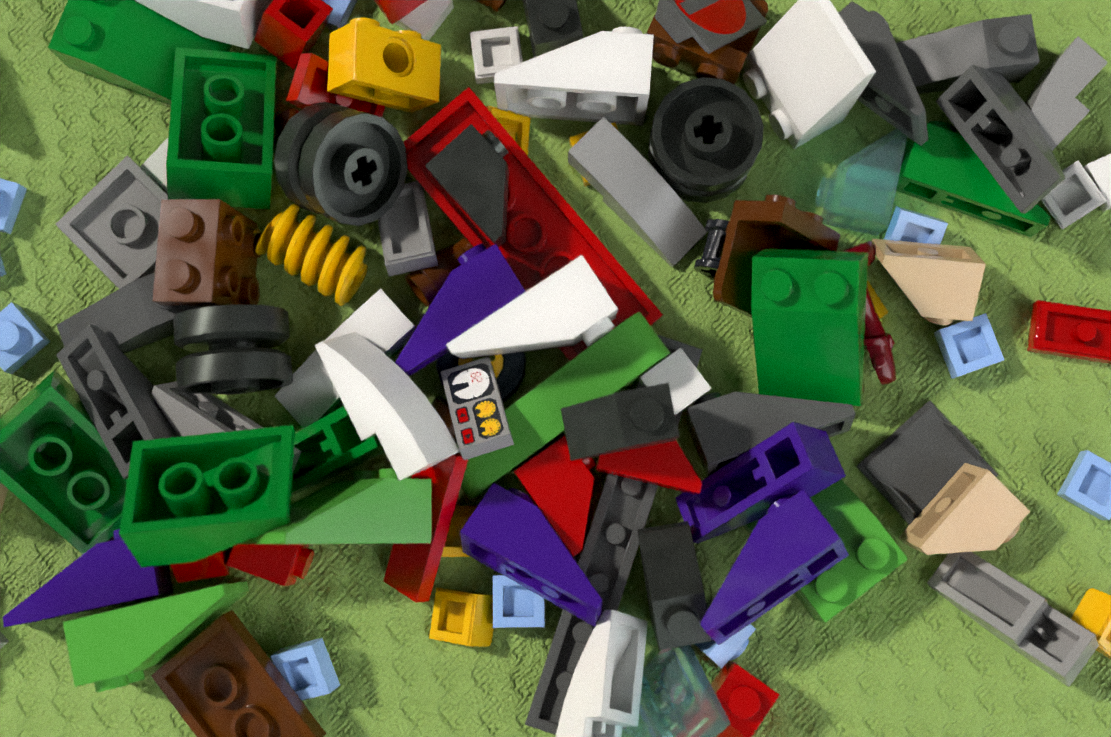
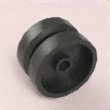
(712, 112)
(341, 163)
(232, 349)

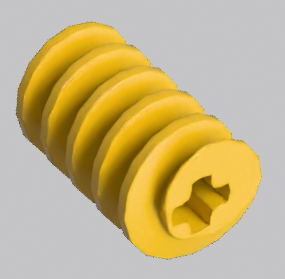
(313, 254)

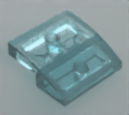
(677, 698)

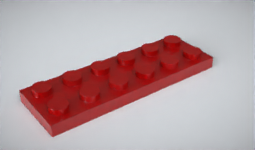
(541, 225)

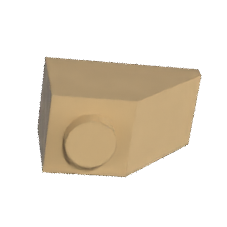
(935, 277)
(967, 515)

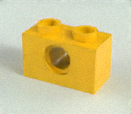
(384, 66)

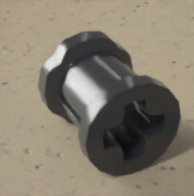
(716, 237)

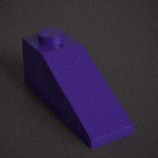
(467, 297)
(747, 486)
(521, 544)
(778, 559)
(95, 580)

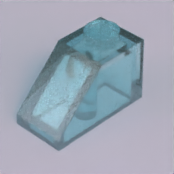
(864, 187)

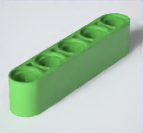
(537, 417)

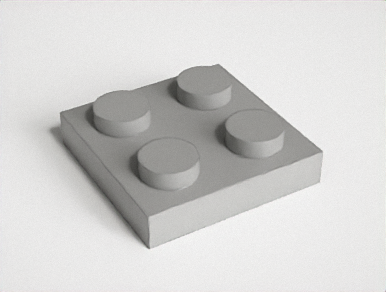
(118, 223)

